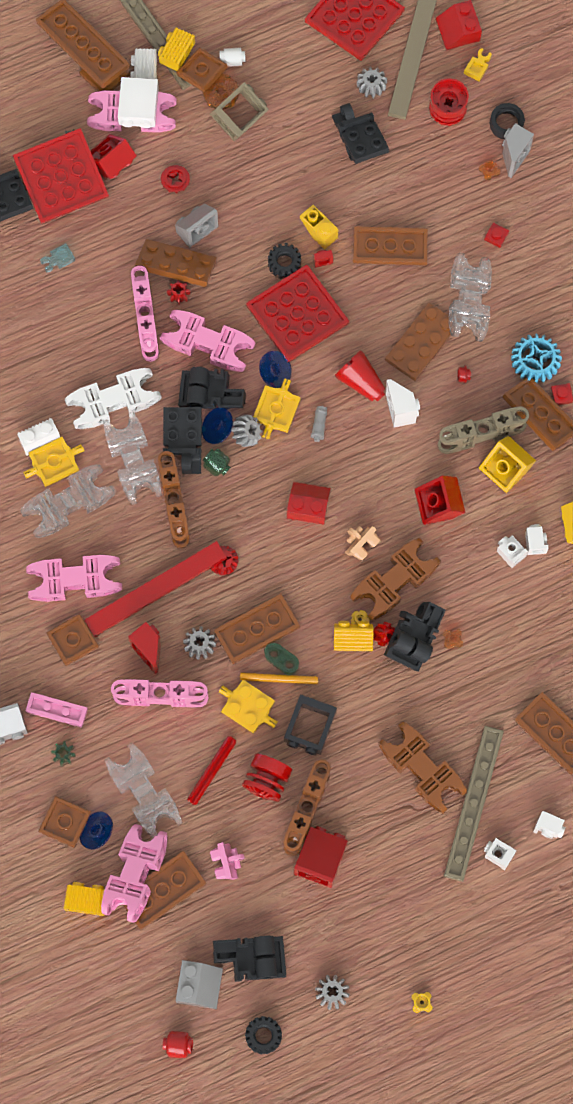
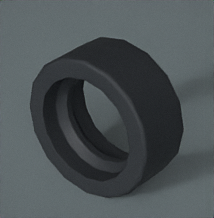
(503, 109)

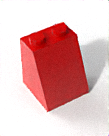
(321, 856)

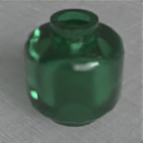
(216, 462)

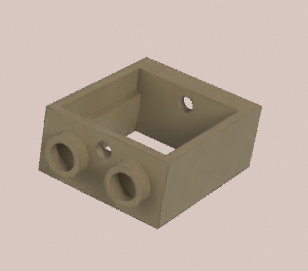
(225, 121)

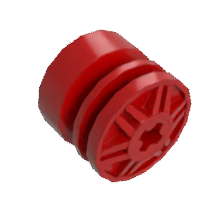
(452, 93)
(265, 781)

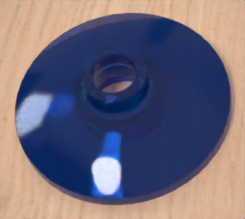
(280, 368)
(217, 426)
(97, 830)

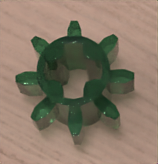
(59, 749)

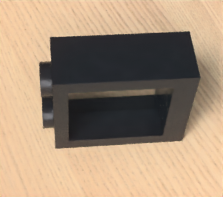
(315, 706)

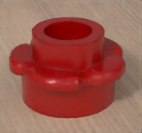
(463, 374)

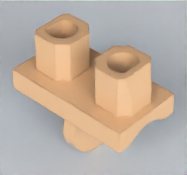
(367, 536)

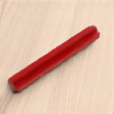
(211, 770)

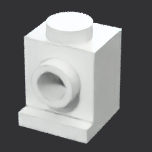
(535, 540)
(511, 557)
(549, 825)
(506, 851)

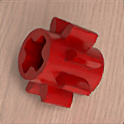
(178, 287)
(382, 633)

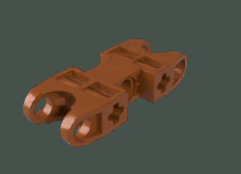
(175, 510)
(384, 589)
(422, 767)
(317, 781)

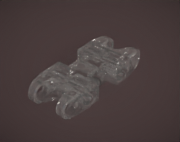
(468, 309)
(136, 471)
(68, 501)
(151, 804)

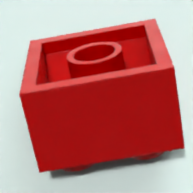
(459, 25)
(112, 156)
(440, 500)
(308, 503)
(147, 645)

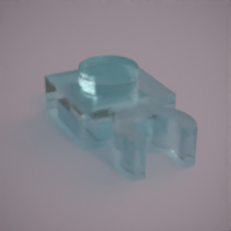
(60, 256)

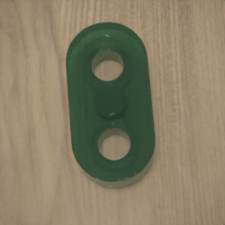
(281, 659)

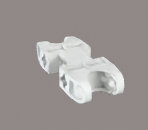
(113, 398)

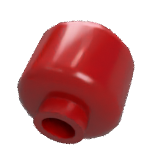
(178, 1044)

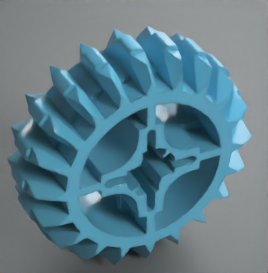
(549, 352)

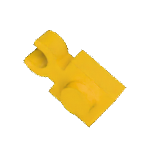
(477, 66)

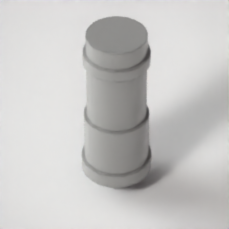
(319, 423)

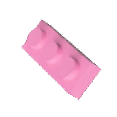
(56, 709)

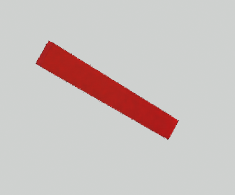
(155, 589)

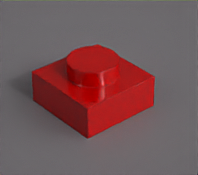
(496, 235)
(323, 258)
(562, 394)

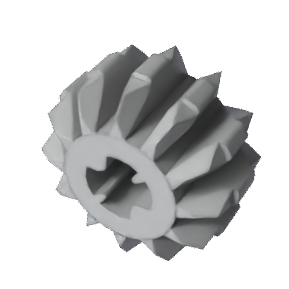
(378, 79)
(246, 430)
(194, 648)
(332, 984)

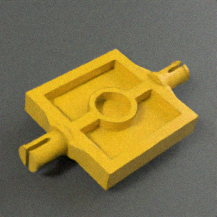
(276, 408)
(53, 461)
(248, 706)

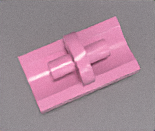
(230, 861)

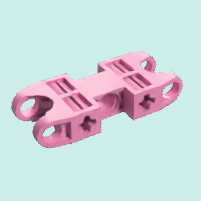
(104, 119)
(145, 323)
(195, 336)
(74, 578)
(134, 698)
(130, 886)

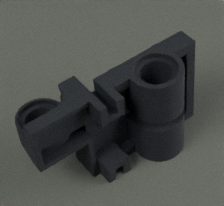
(359, 134)
(13, 196)
(208, 389)
(182, 434)
(413, 636)
(255, 958)

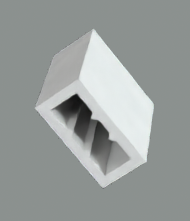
(138, 102)

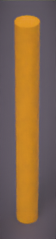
(279, 678)

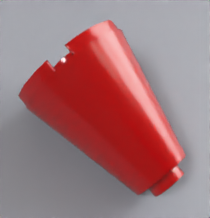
(361, 377)

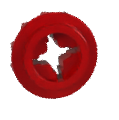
(172, 172)
(230, 565)

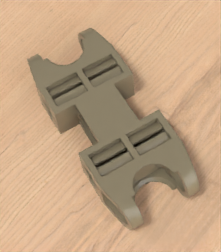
(498, 426)

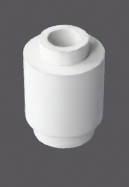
(232, 56)

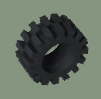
(284, 251)
(263, 1048)

